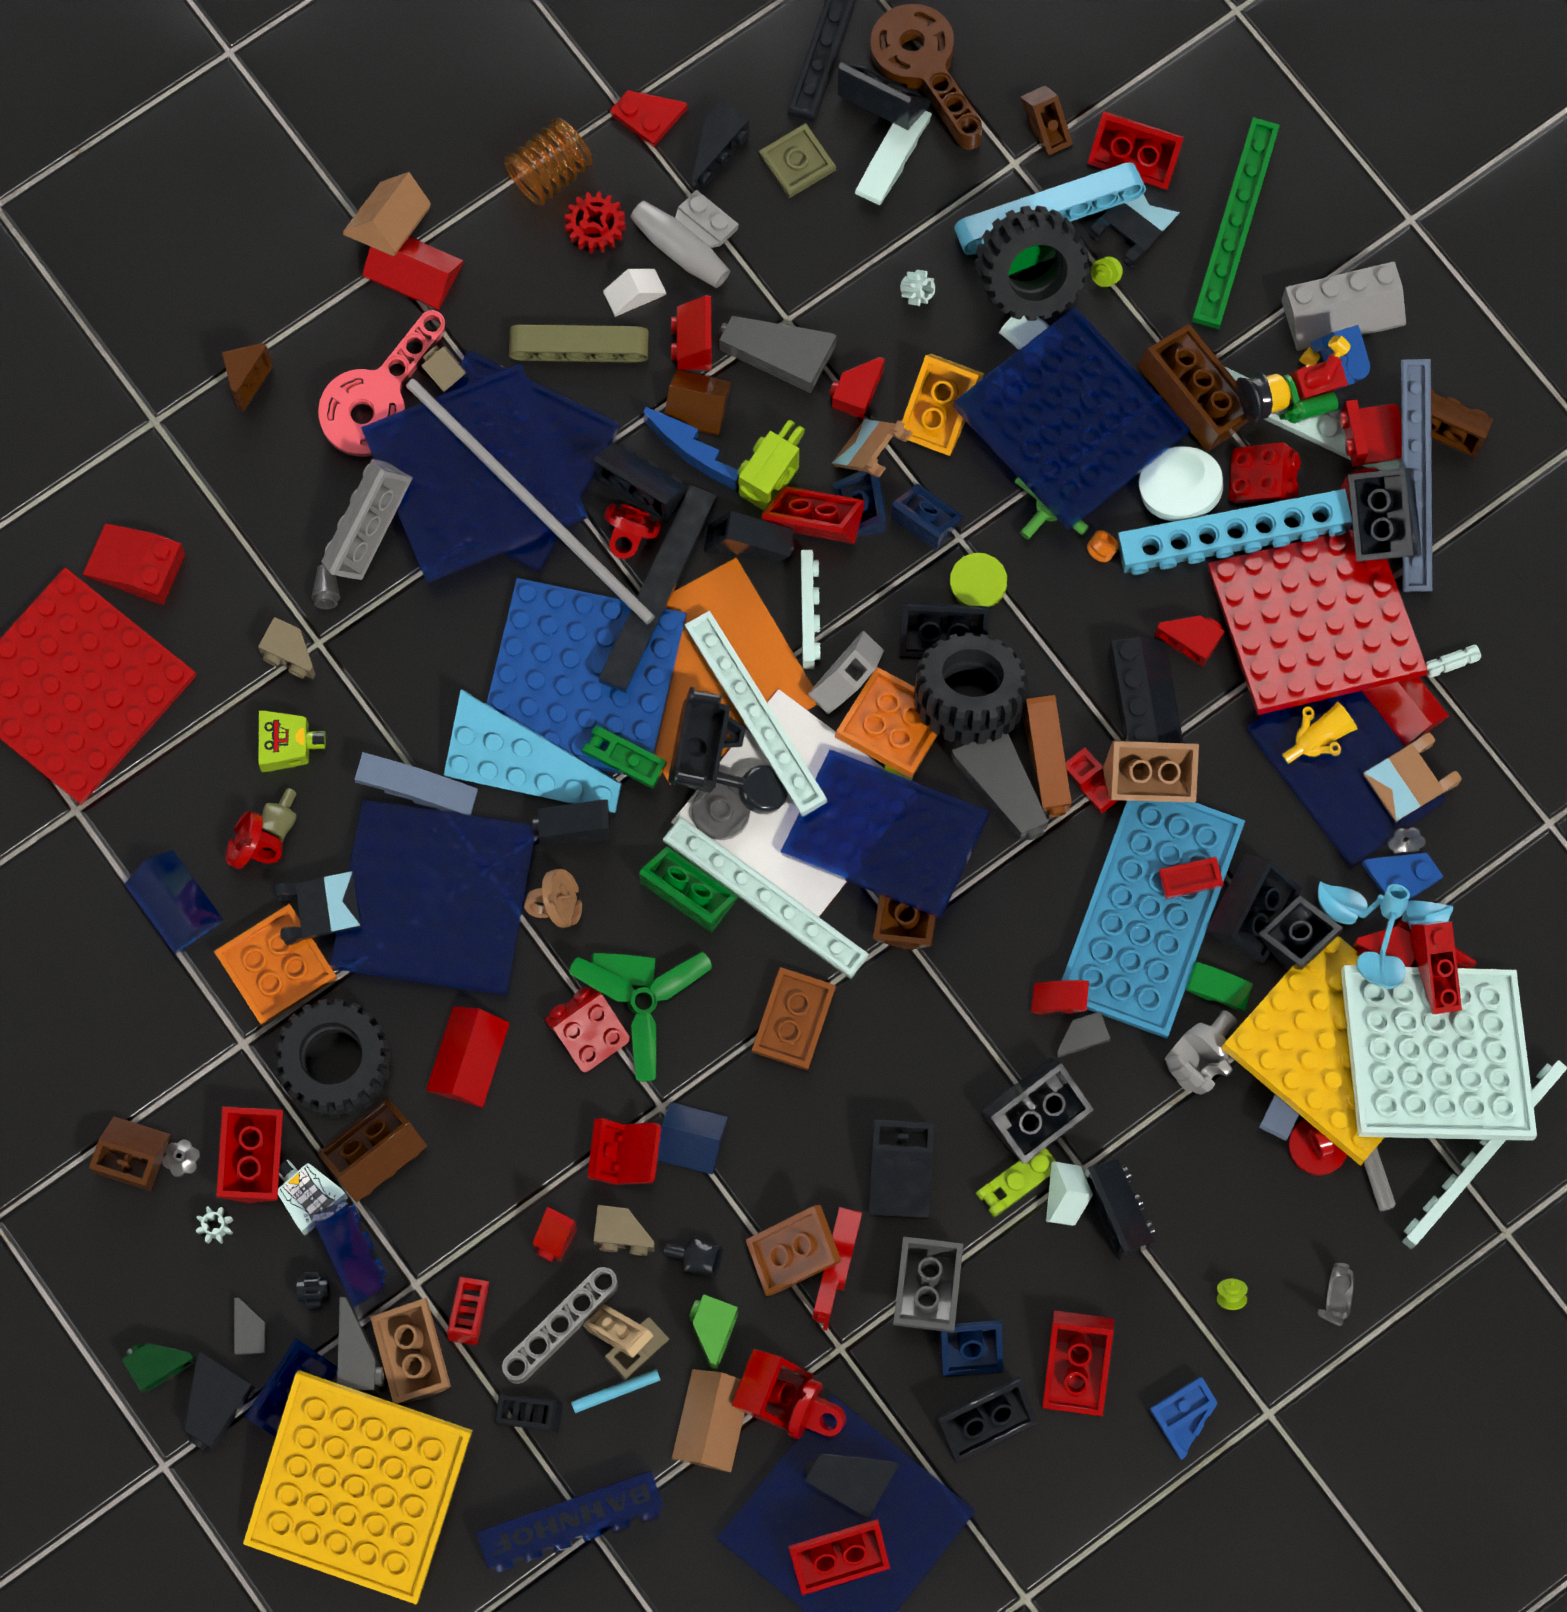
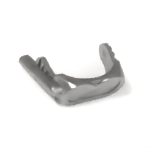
(1339, 1294)

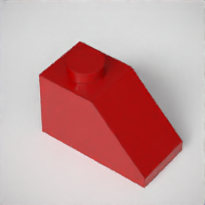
(857, 388)
(1192, 636)
(554, 1235)

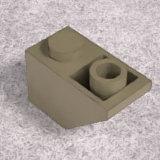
(443, 367)
(286, 646)
(620, 1229)
(626, 1365)

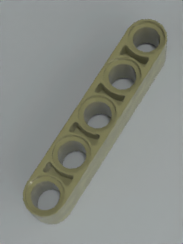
(578, 343)

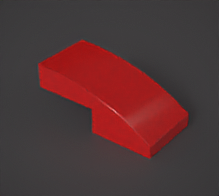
(1090, 779)
(1060, 996)

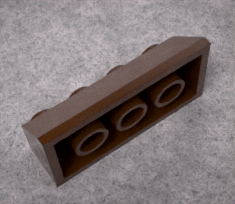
(1195, 386)

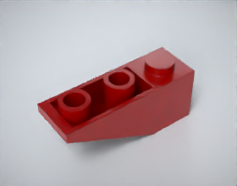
(1437, 965)

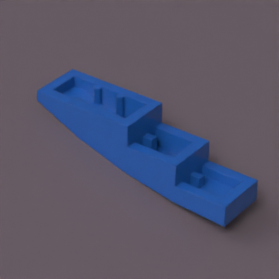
(683, 441)

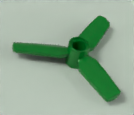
(643, 1025)

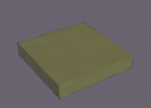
(797, 160)

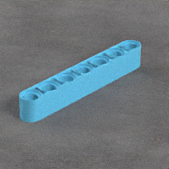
(1071, 199)

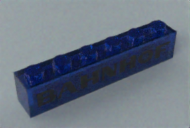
(570, 1521)

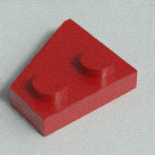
(648, 114)

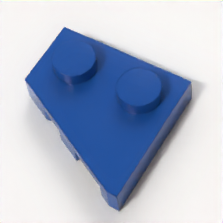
(1412, 871)
(1184, 1414)

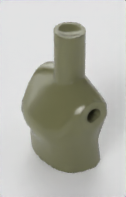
(279, 817)

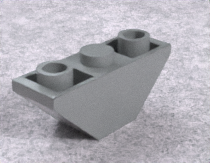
(847, 673)

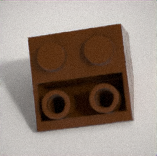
(129, 1153)

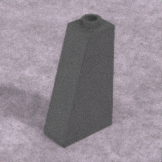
(779, 349)
(1003, 784)

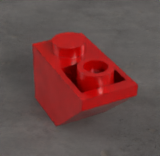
(1399, 944)

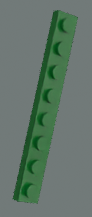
(1235, 223)

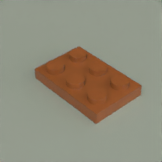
(793, 1018)
(793, 1250)

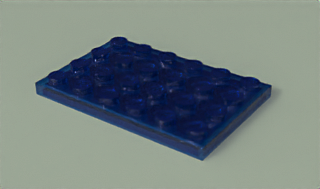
(1335, 785)
(887, 834)

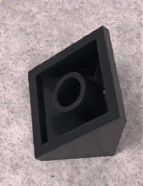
(1298, 934)

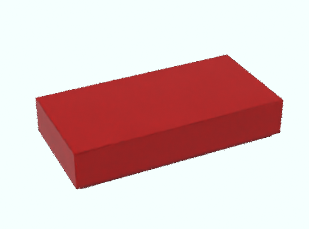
(1190, 878)

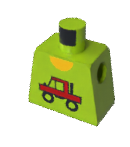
(286, 741)

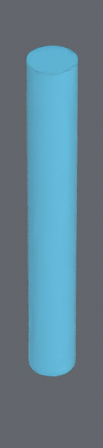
(615, 1391)

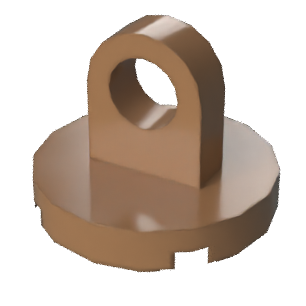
(558, 897)

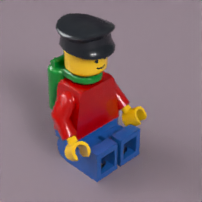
(1310, 389)

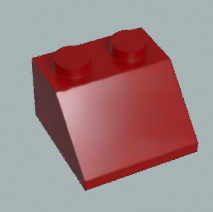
(694, 335)
(770, 1388)

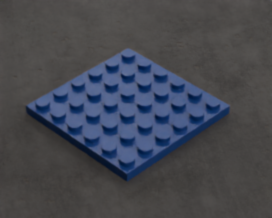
(553, 665)

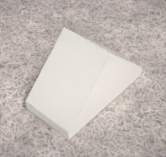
(633, 290)

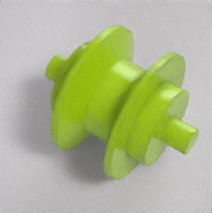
(1106, 271)
(1232, 1294)

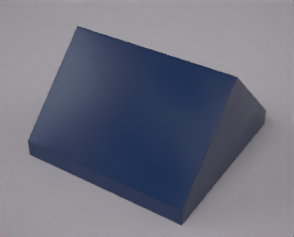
(867, 488)
(925, 516)
(691, 1138)
(972, 1348)

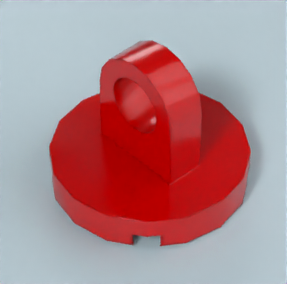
(630, 523)
(250, 841)
(1313, 1150)
(809, 1413)

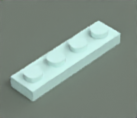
(810, 597)

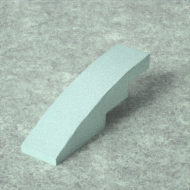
(890, 160)

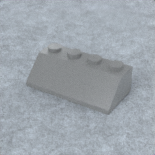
(1360, 297)
(366, 520)

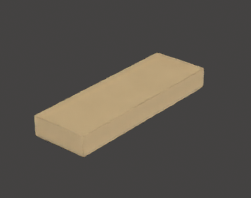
(617, 1330)

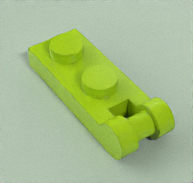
(1017, 1182)

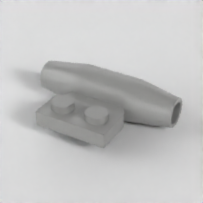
(689, 235)

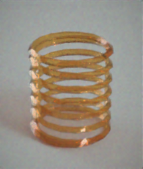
(529, 174)

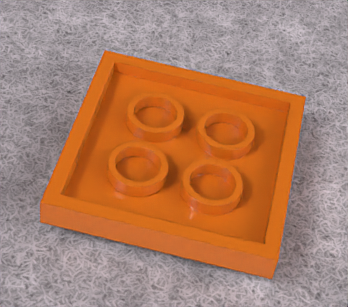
(887, 724)
(269, 971)

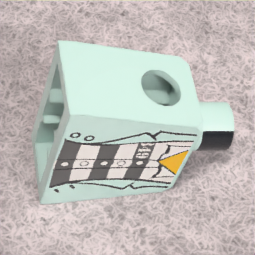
(306, 1193)

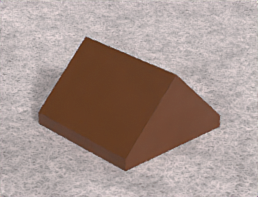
(246, 371)
(698, 401)
(903, 925)

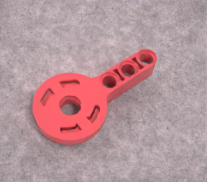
(377, 390)

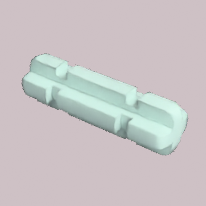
(1453, 661)

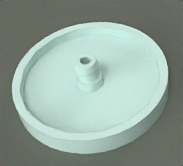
(1181, 484)

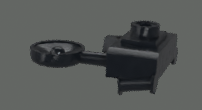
(698, 754)

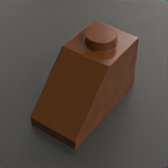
(1047, 119)

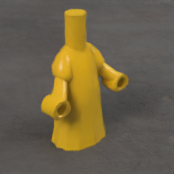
(1314, 739)

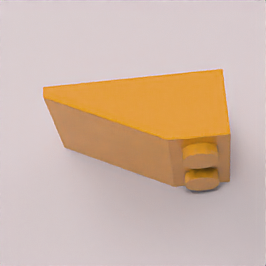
(930, 407)

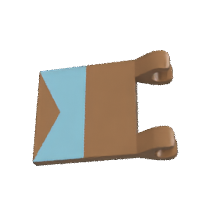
(867, 443)
(1406, 781)

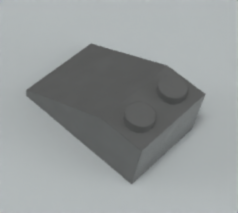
(928, 1284)
(356, 1359)

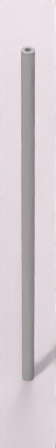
(530, 501)

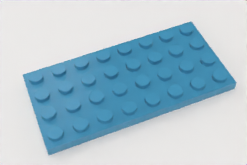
(1132, 939)

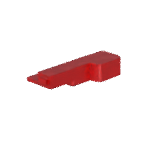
(835, 1277)

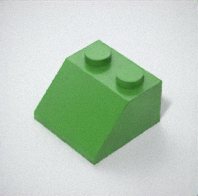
(713, 1325)

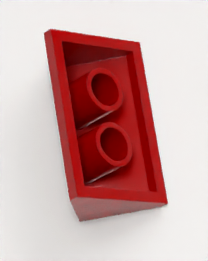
(1129, 141)
(414, 271)
(816, 514)
(1407, 708)
(468, 1055)
(249, 1154)
(839, 1557)

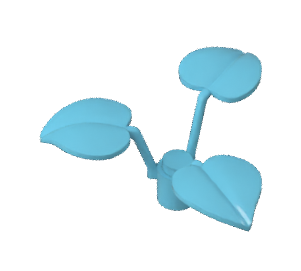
(1346, 905)

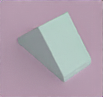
(1067, 1194)

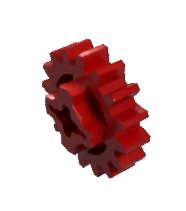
(598, 211)

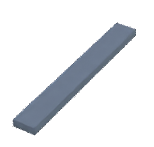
(1417, 456)

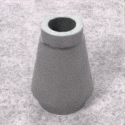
(325, 589)

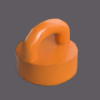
(1102, 543)

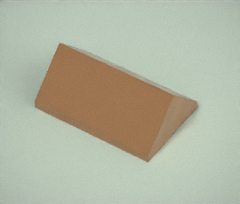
(389, 214)
(1152, 771)
(410, 1352)
(709, 1422)

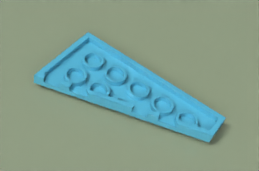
(510, 756)

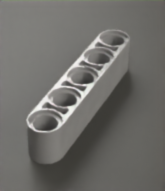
(563, 1310)

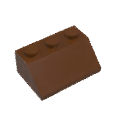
(1458, 425)
(372, 1150)

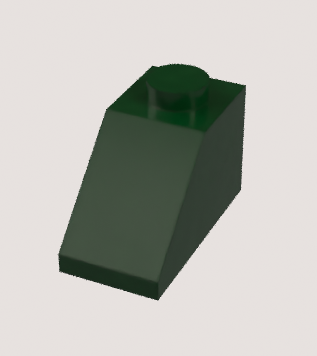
(155, 1364)

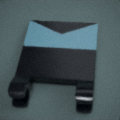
(1137, 221)
(324, 906)

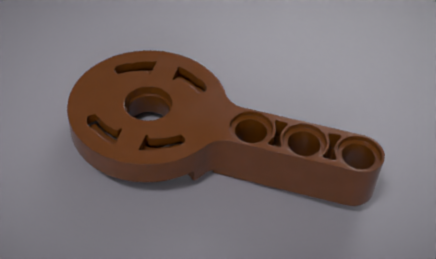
(927, 65)

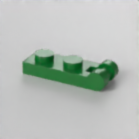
(625, 757)

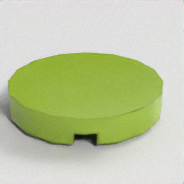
(978, 580)

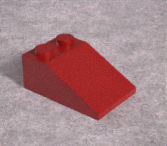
(135, 562)
(1078, 1363)

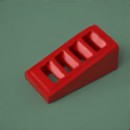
(465, 1335)

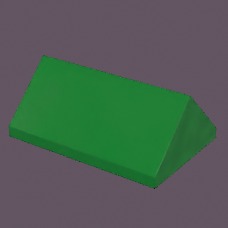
(687, 888)

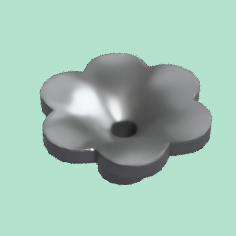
(1406, 841)
(182, 1165)

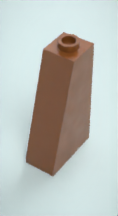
(1047, 755)

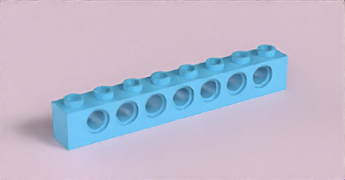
(1331, 504)

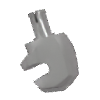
(1199, 1054)

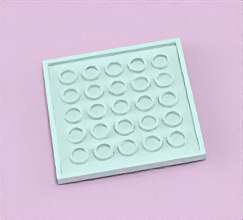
(1441, 1071)

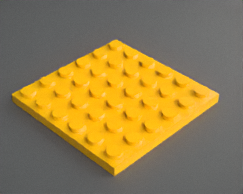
(1302, 1048)
(357, 1487)

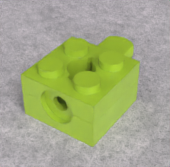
(770, 466)

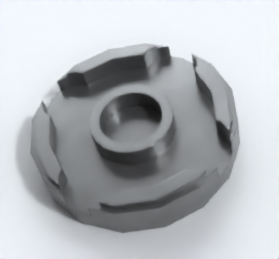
(726, 818)

